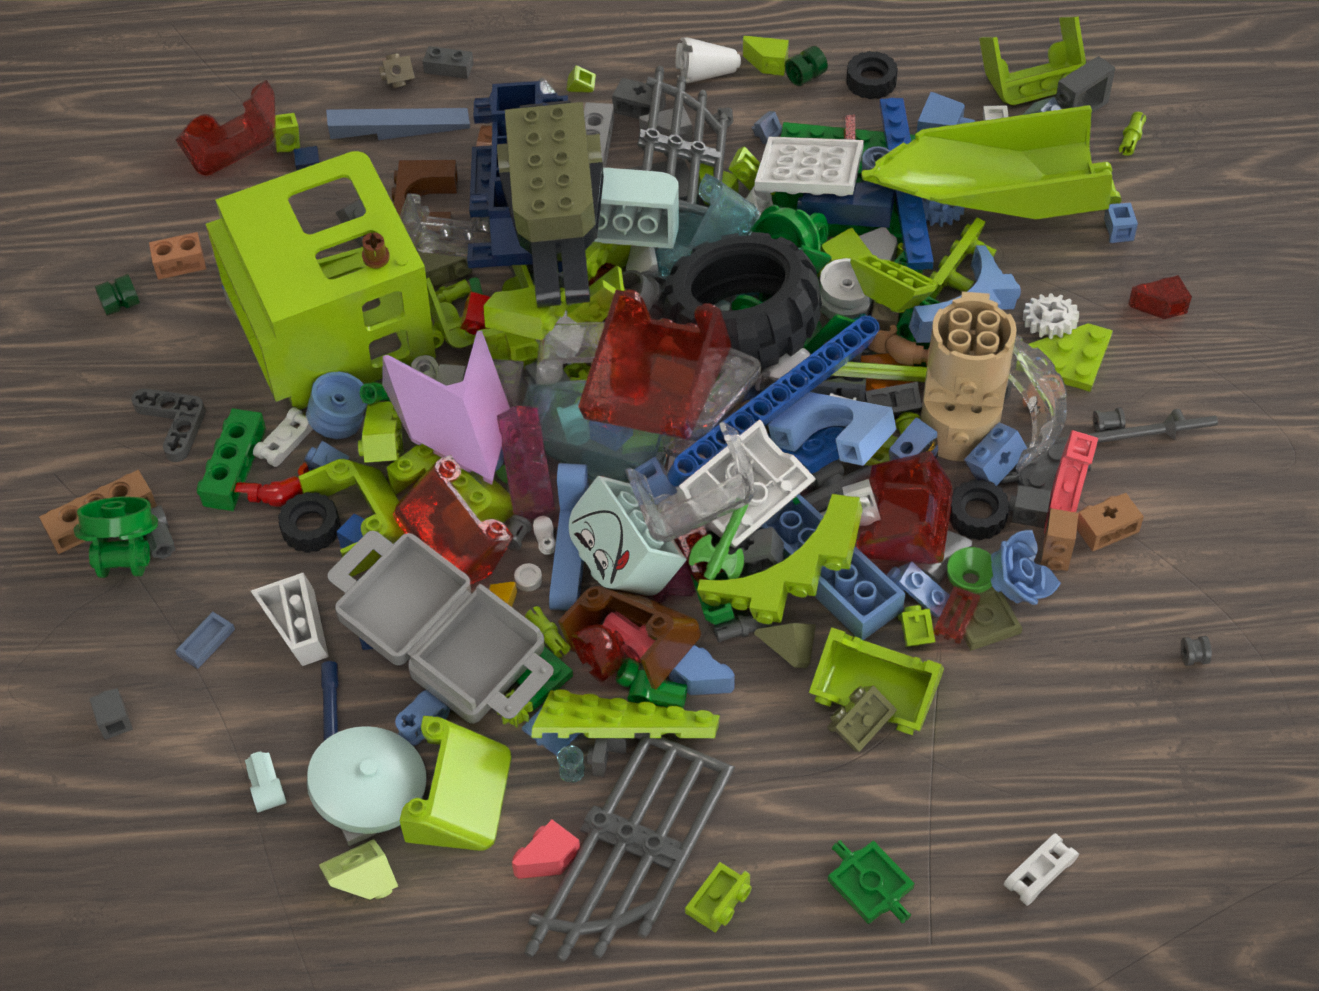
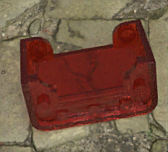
(216, 146)
(913, 511)
(448, 525)

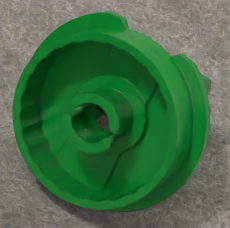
(793, 226)
(122, 518)

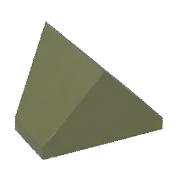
(790, 641)

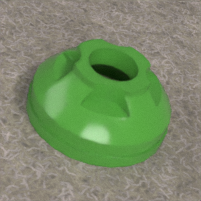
(972, 561)

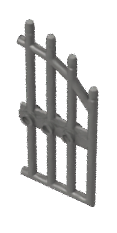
(674, 146)
(637, 840)

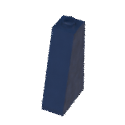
(867, 206)

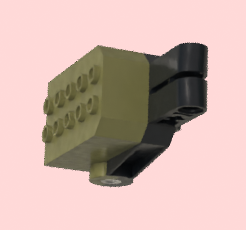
(553, 194)

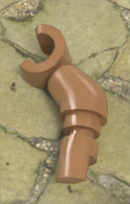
(898, 348)

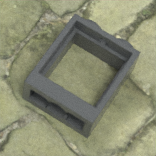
(1094, 78)

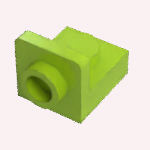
(917, 626)

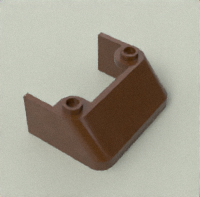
(672, 630)

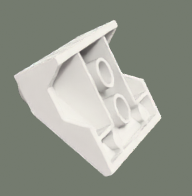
(776, 481)

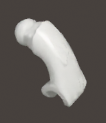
(544, 534)

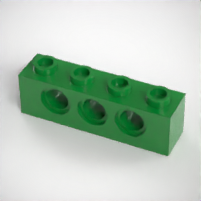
(231, 459)

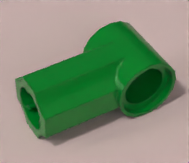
(665, 695)

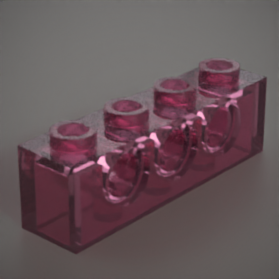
(525, 462)

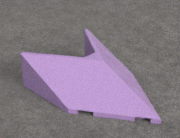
(453, 417)

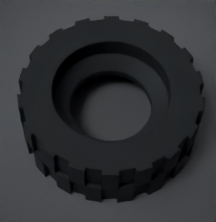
(871, 87)
(980, 491)
(306, 504)

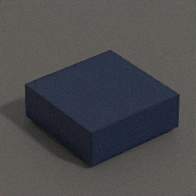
(306, 157)

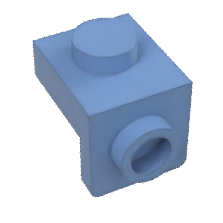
(323, 455)

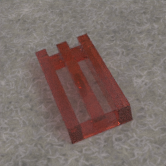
(949, 632)

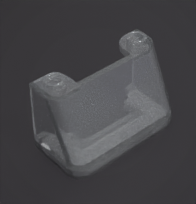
(441, 234)
(566, 345)
(735, 381)

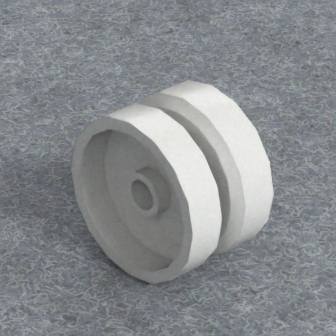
(842, 292)

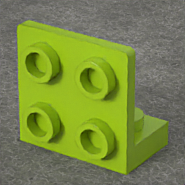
(600, 298)

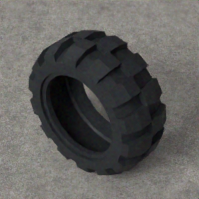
(749, 266)

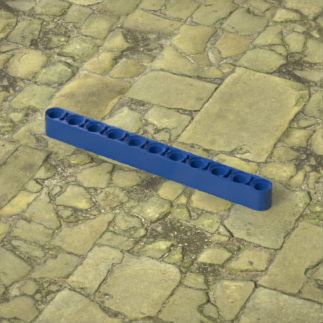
(856, 336)

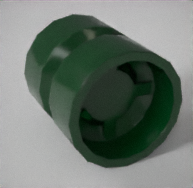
(806, 65)
(117, 294)

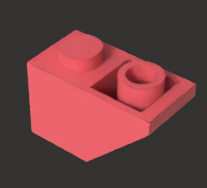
(547, 853)

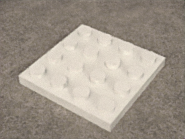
(809, 166)

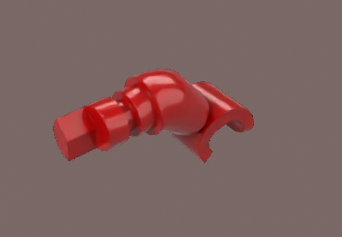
(275, 493)

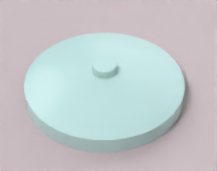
(365, 779)

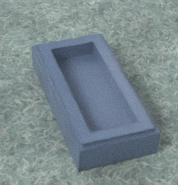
(205, 640)

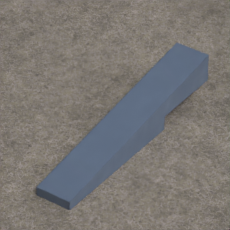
(395, 122)

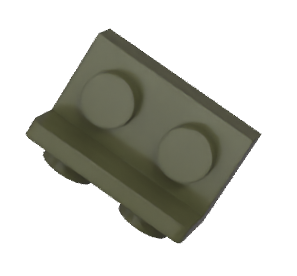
(861, 717)

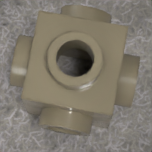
(404, 66)

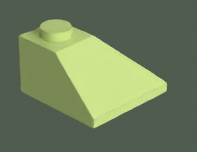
(361, 872)

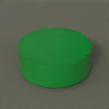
(627, 672)

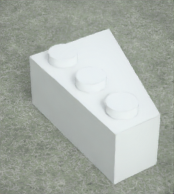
(296, 616)

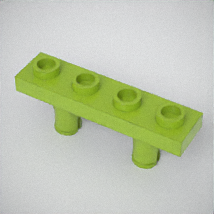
(947, 274)

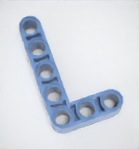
(567, 564)

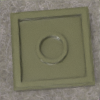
(991, 620)

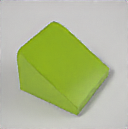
(581, 80)

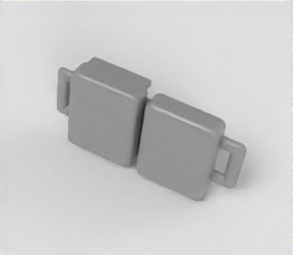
(458, 642)

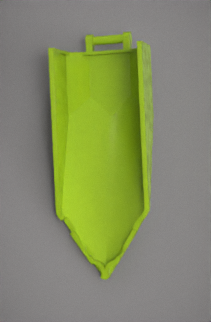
(1004, 166)

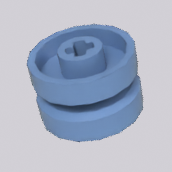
(336, 405)

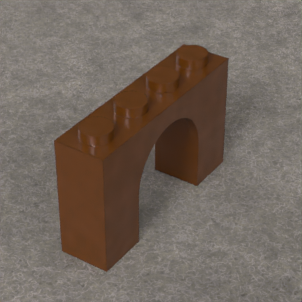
(424, 178)

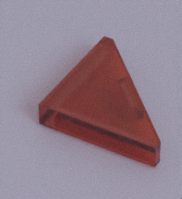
(849, 132)

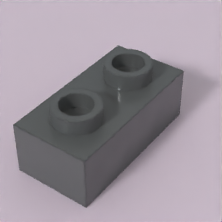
(448, 62)

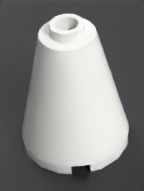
(704, 60)

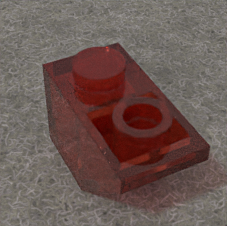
(1161, 298)

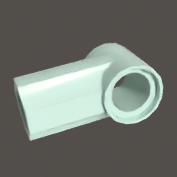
(265, 785)

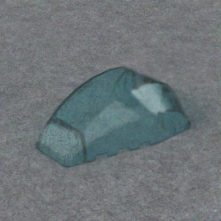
(574, 440)

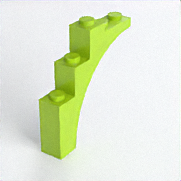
(798, 574)

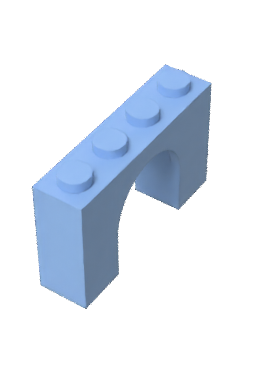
(865, 423)

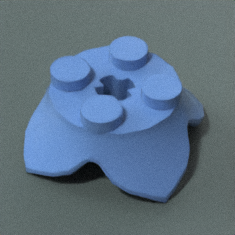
(1017, 572)

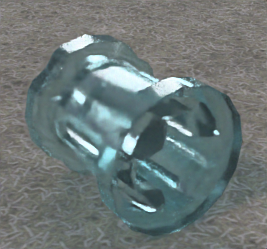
(573, 761)

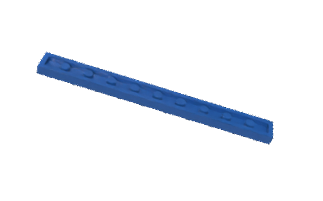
(909, 207)

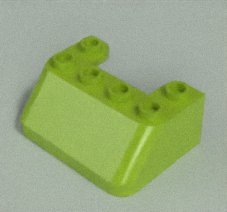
(484, 499)

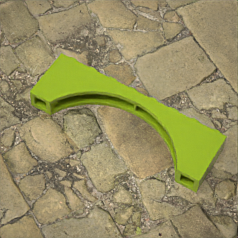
(518, 310)

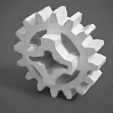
(1050, 316)

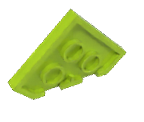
(1078, 354)

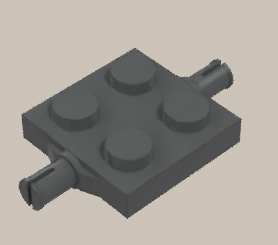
(1041, 471)

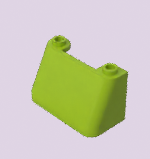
(898, 677)

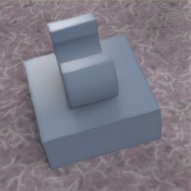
(767, 127)

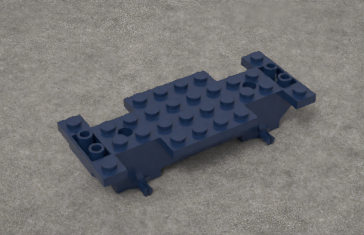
(485, 186)

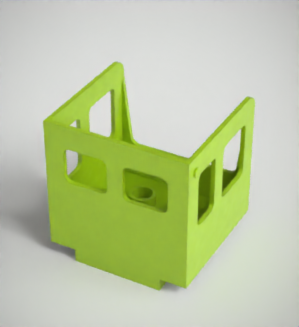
(291, 303)

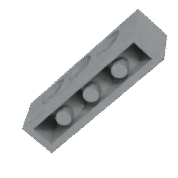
(600, 120)

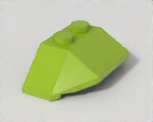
(891, 282)

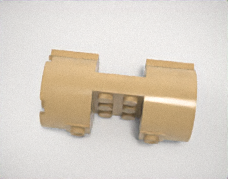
(967, 372)

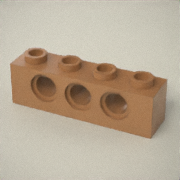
(62, 520)

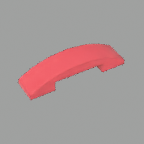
(1072, 472)

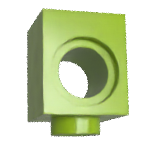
(286, 125)

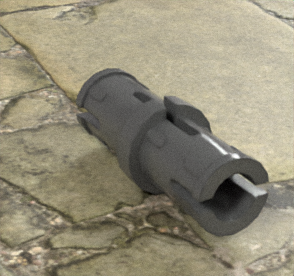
(739, 627)

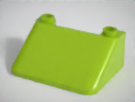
(464, 790)

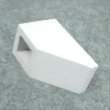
(864, 491)

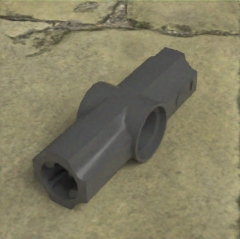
(821, 497)

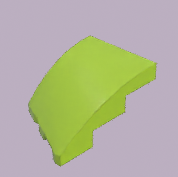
(511, 346)

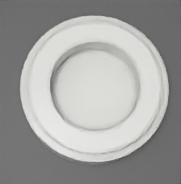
(528, 577)

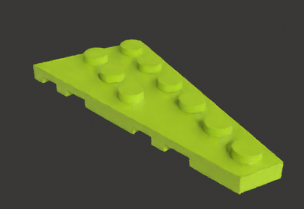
(617, 718)

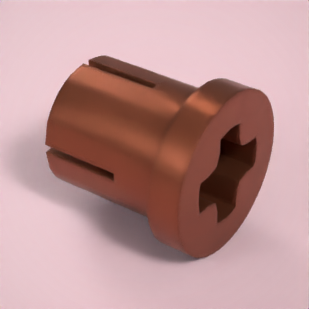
(377, 245)

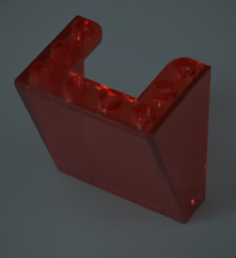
(653, 370)

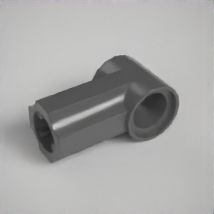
(160, 539)

